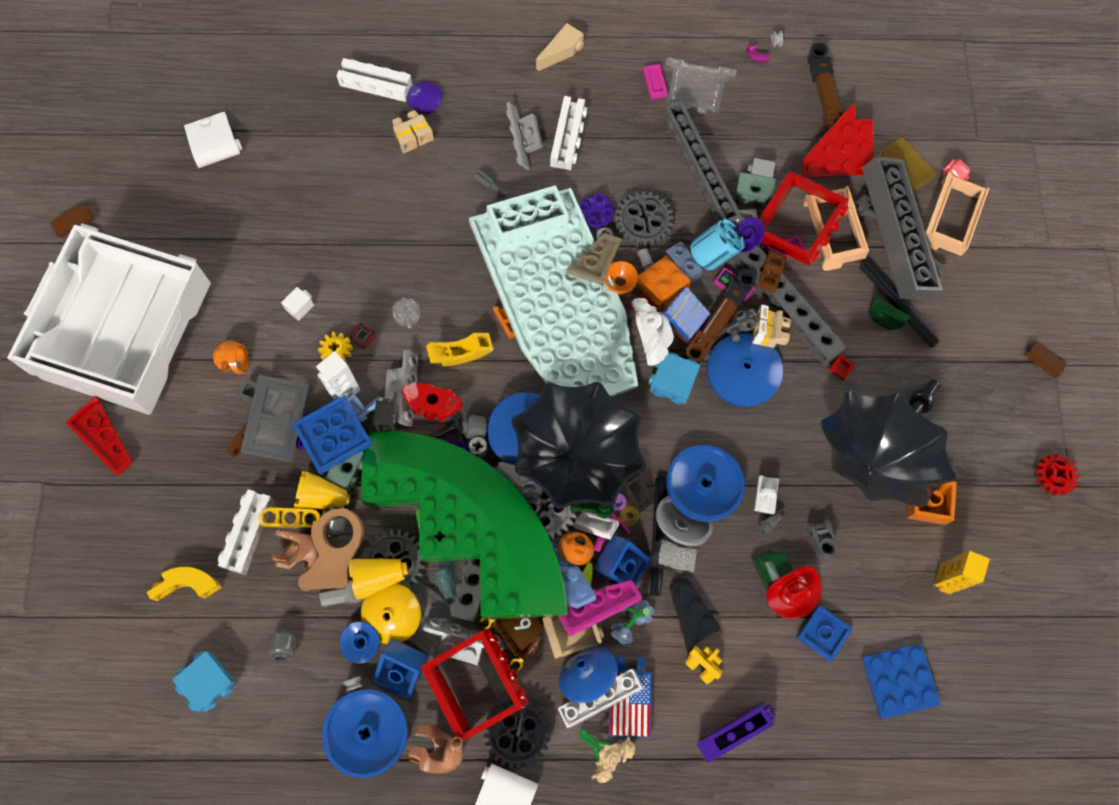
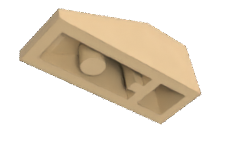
(563, 46)

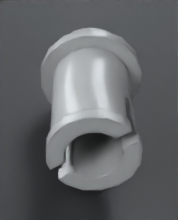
(645, 259)

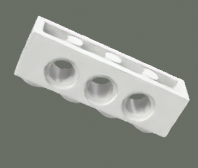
(337, 377)

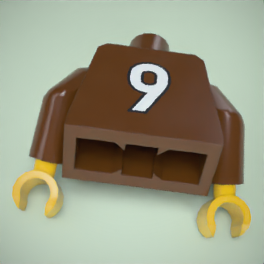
(519, 634)

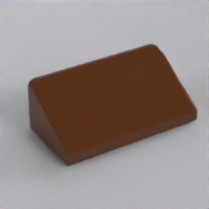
(1046, 360)

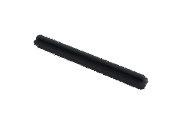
(886, 289)
(656, 573)

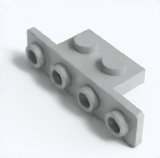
(525, 134)
(396, 380)
(455, 634)

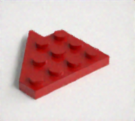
(841, 149)

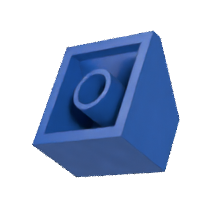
(621, 561)
(399, 668)

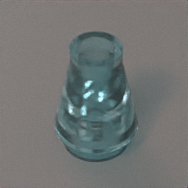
(445, 583)

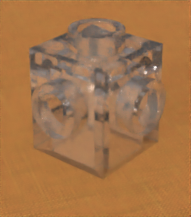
(406, 312)

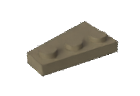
(597, 260)

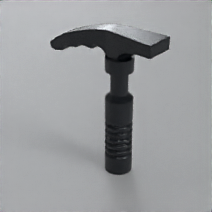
(451, 427)

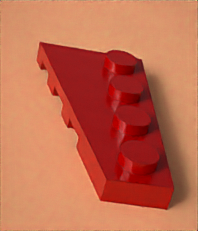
(99, 434)

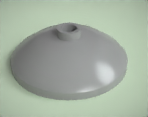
(680, 527)

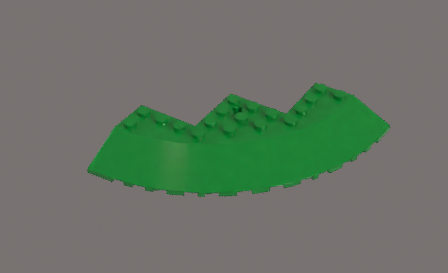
(477, 515)

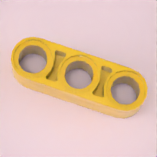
(279, 514)

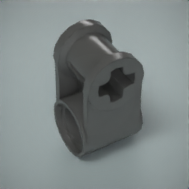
(821, 535)

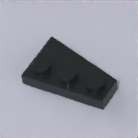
(693, 615)

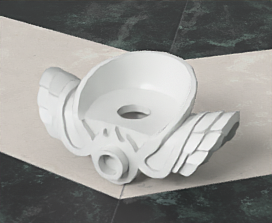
(654, 331)

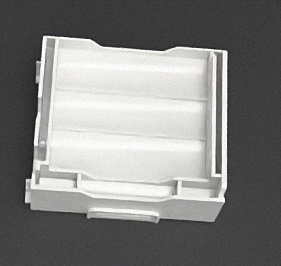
(109, 318)

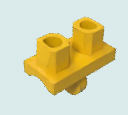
(711, 669)

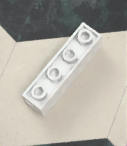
(374, 79)
(567, 134)
(246, 533)
(623, 687)

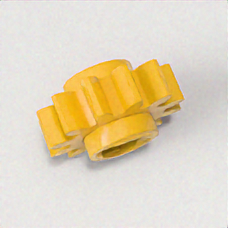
(329, 346)

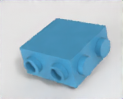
(674, 378)
(203, 682)

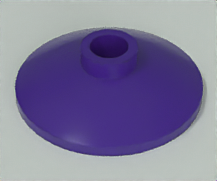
(752, 231)

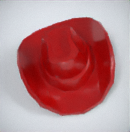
(795, 593)

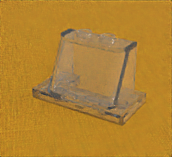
(697, 85)

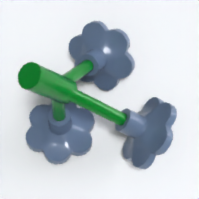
(639, 613)

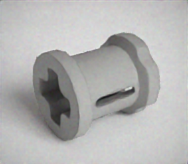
(474, 444)

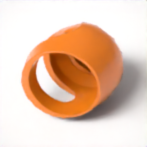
(227, 354)

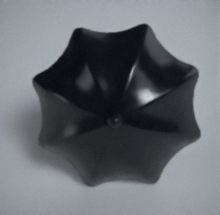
(578, 444)
(890, 446)

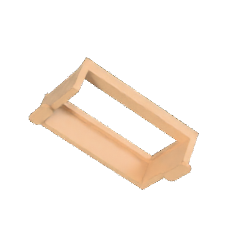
(938, 240)
(835, 261)

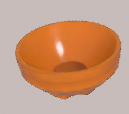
(625, 271)
(574, 552)

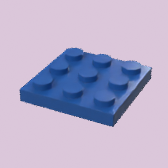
(332, 434)
(900, 681)

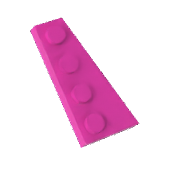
(607, 603)

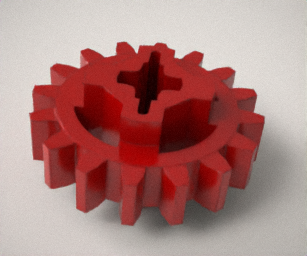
(1047, 475)

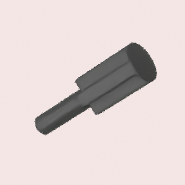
(489, 182)

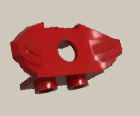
(416, 397)

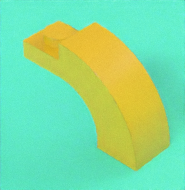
(460, 351)
(184, 577)

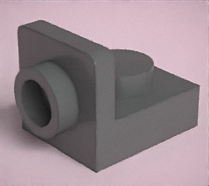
(864, 207)

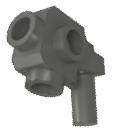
(742, 320)

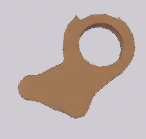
(332, 565)

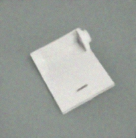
(212, 140)
(505, 788)

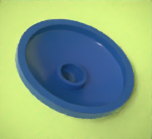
(588, 675)

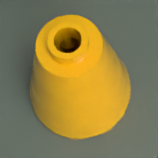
(319, 493)
(375, 575)

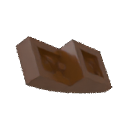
(64, 223)
(772, 271)
(236, 443)

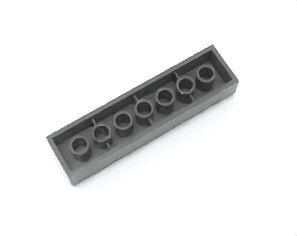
(901, 229)

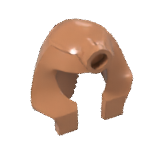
(301, 547)
(446, 755)

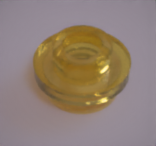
(629, 522)

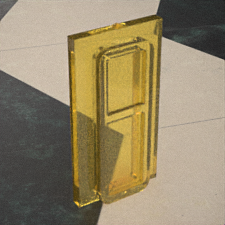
(917, 169)

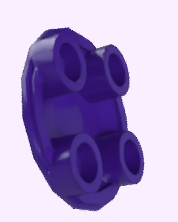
(424, 97)
(597, 210)

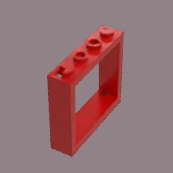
(824, 237)
(446, 698)

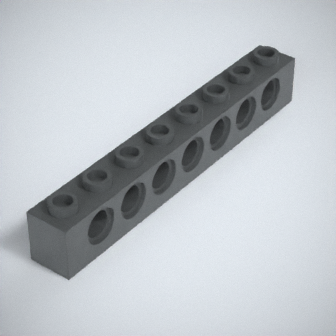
(701, 164)
(800, 324)
(472, 611)

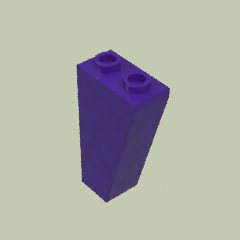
(737, 731)

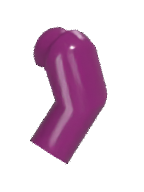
(755, 55)

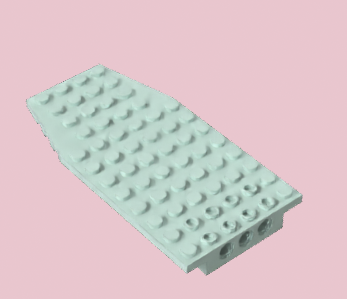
(562, 323)

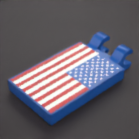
(632, 715)

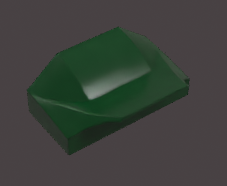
(887, 315)
(771, 567)

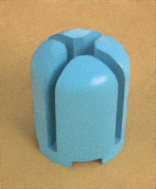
(716, 245)

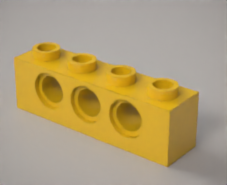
(961, 572)

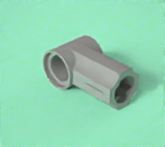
(336, 596)

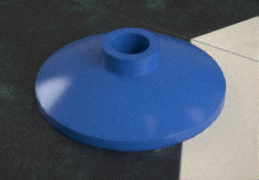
(351, 645)

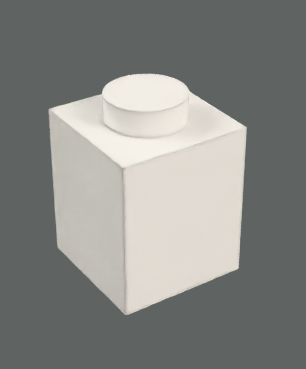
(298, 303)

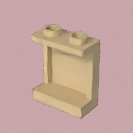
(565, 645)

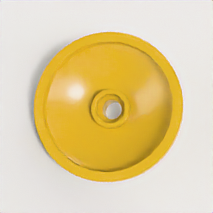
(403, 611)

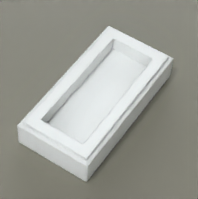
(594, 525)

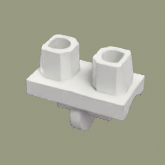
(766, 494)

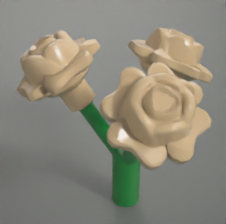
(608, 756)

